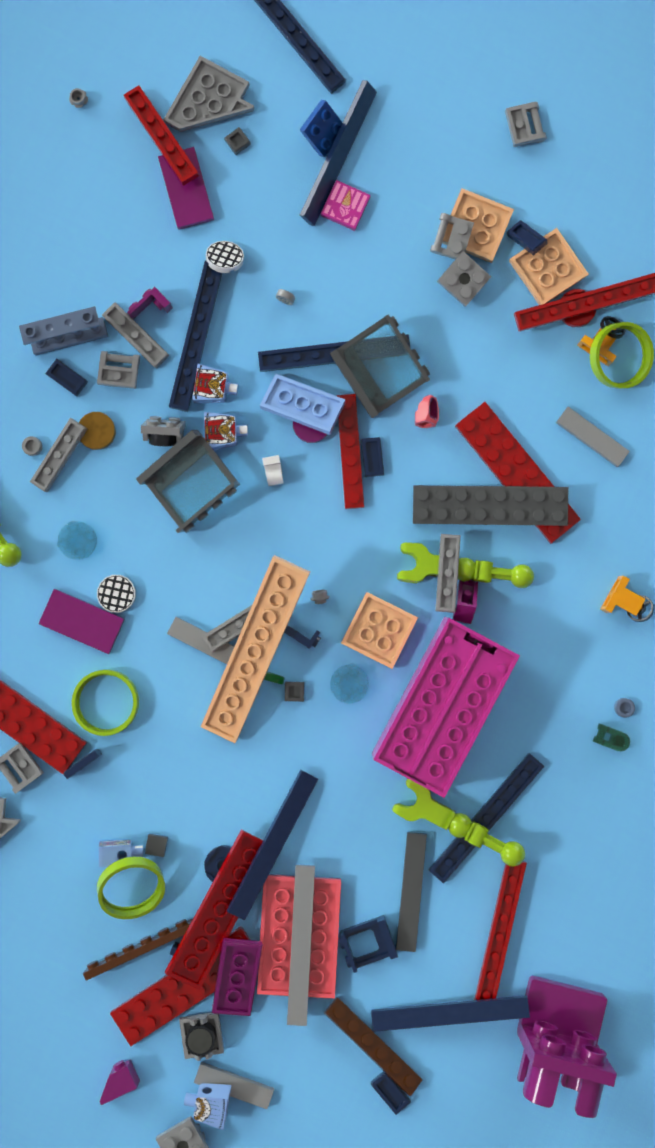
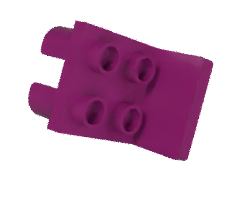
(563, 1041)

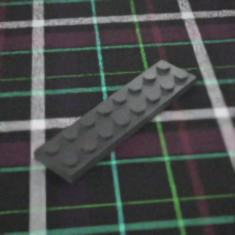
(490, 505)

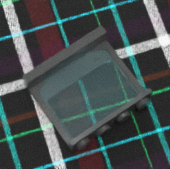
(380, 365)
(189, 480)

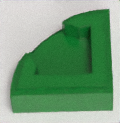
(274, 678)

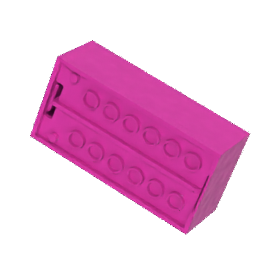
(444, 706)

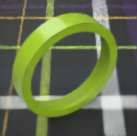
(647, 351)
(76, 703)
(133, 911)

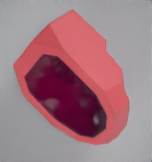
(427, 412)

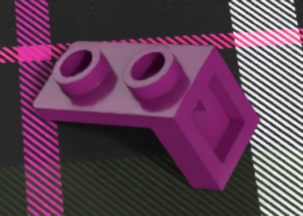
(148, 297)

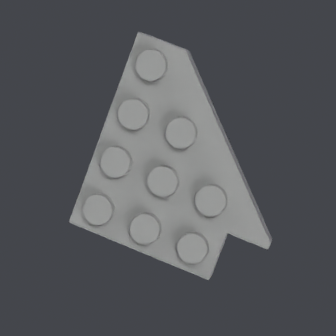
(208, 97)

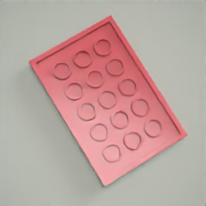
(277, 936)

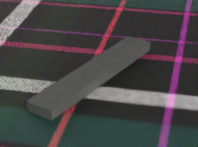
(411, 892)

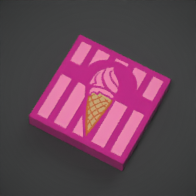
(345, 205)

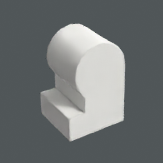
(273, 470)

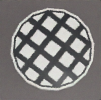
(224, 256)
(116, 593)

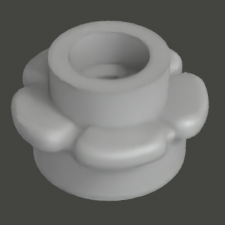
(75, 93)
(319, 596)

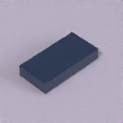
(527, 237)
(66, 377)
(372, 457)
(82, 763)
(390, 1092)

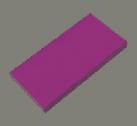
(190, 201)
(81, 621)
(237, 977)

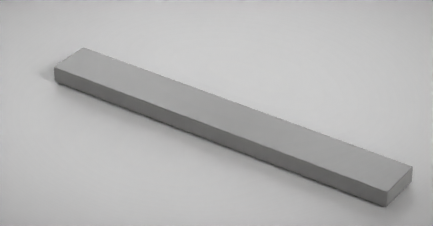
(301, 945)

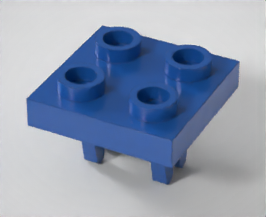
(321, 128)

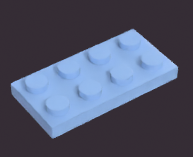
(302, 404)

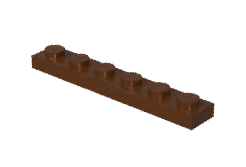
(130, 951)
(373, 1046)

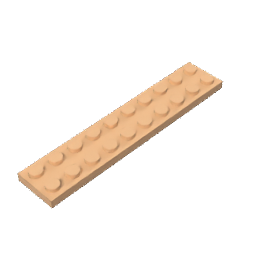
(255, 648)

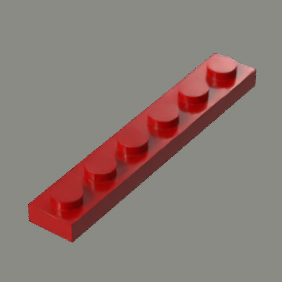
(161, 135)
(350, 453)

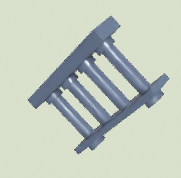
(63, 331)

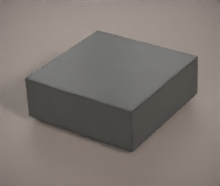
(237, 141)
(294, 691)
(156, 845)

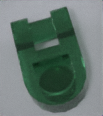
(618, 740)

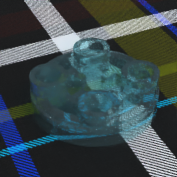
(77, 540)
(349, 684)

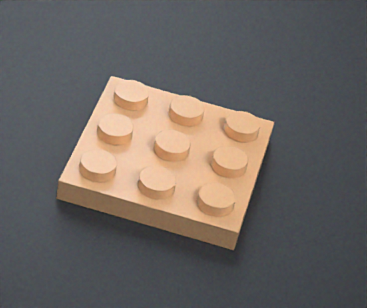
(489, 223)
(550, 269)
(379, 630)

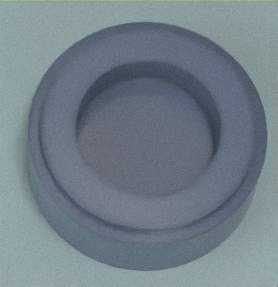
(624, 707)

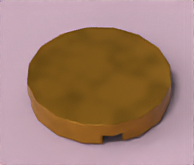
(99, 432)

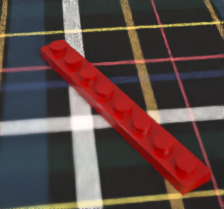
(585, 302)
(500, 932)

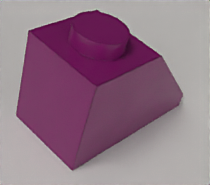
(466, 601)
(120, 1081)

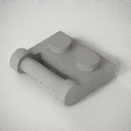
(520, 127)
(458, 239)
(118, 376)
(23, 765)

